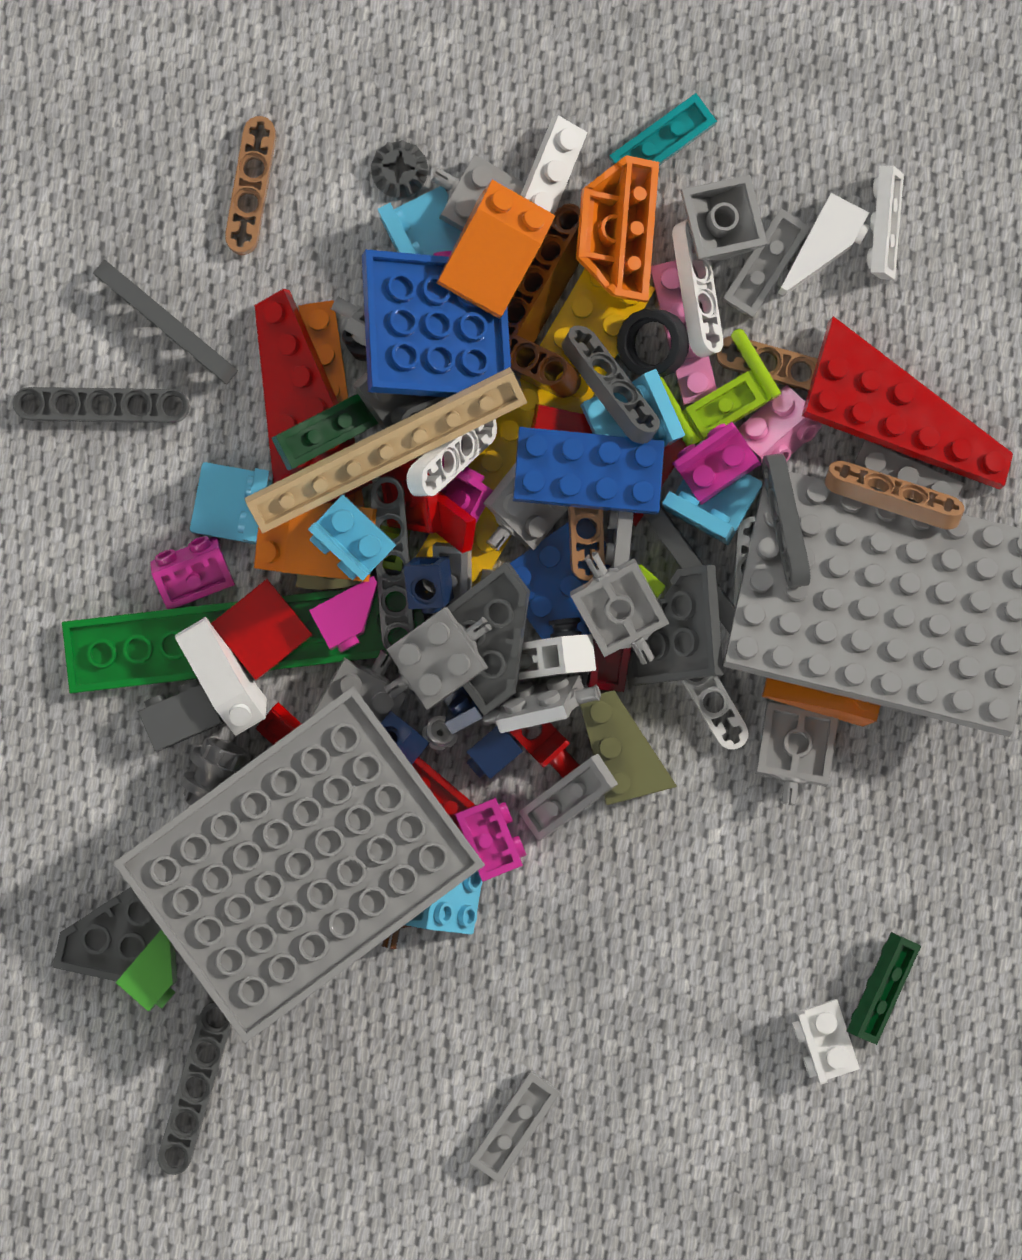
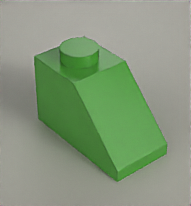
(152, 974)

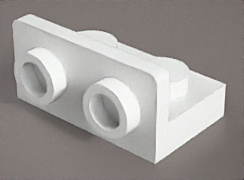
(826, 1041)

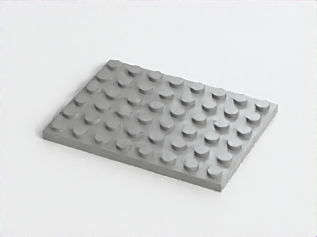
(889, 610)
(299, 864)

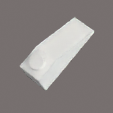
(830, 237)
(557, 657)
(222, 677)

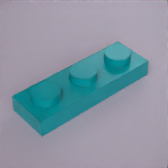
(669, 133)

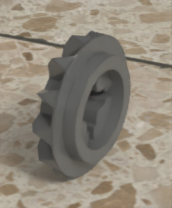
(410, 181)

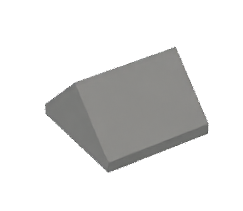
(724, 218)

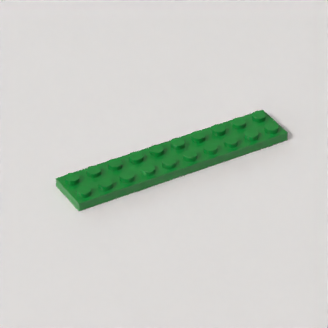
(144, 650)

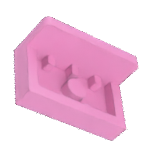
(779, 426)

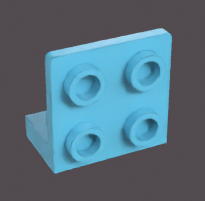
(417, 225)
(654, 393)
(221, 502)
(719, 515)
(351, 538)
(453, 911)

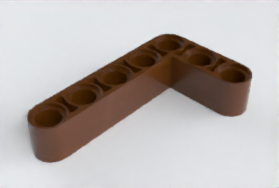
(538, 305)

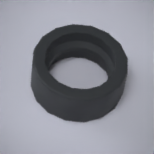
(627, 337)

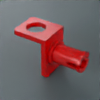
(549, 749)

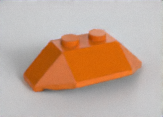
(619, 227)

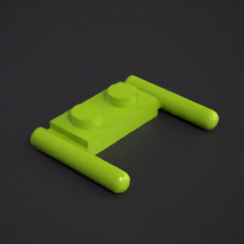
(731, 400)

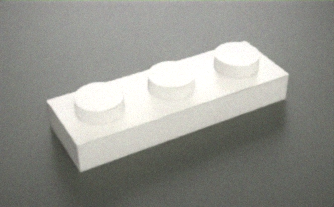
(554, 164)
(886, 222)

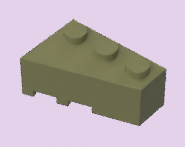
(623, 750)

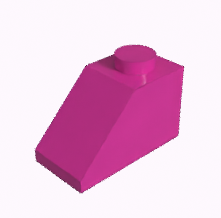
(345, 615)

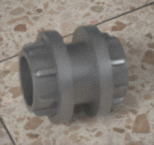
(215, 763)

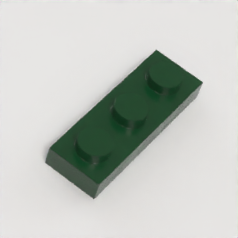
(323, 431)
(883, 988)

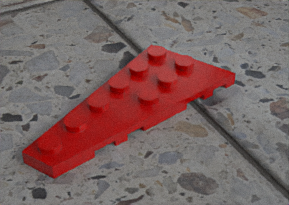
(291, 377)
(880, 402)

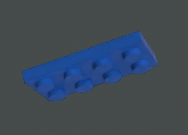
(588, 471)

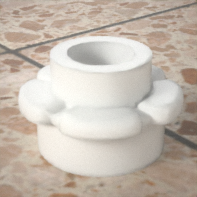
(430, 734)

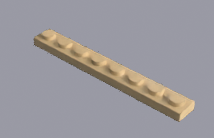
(386, 450)

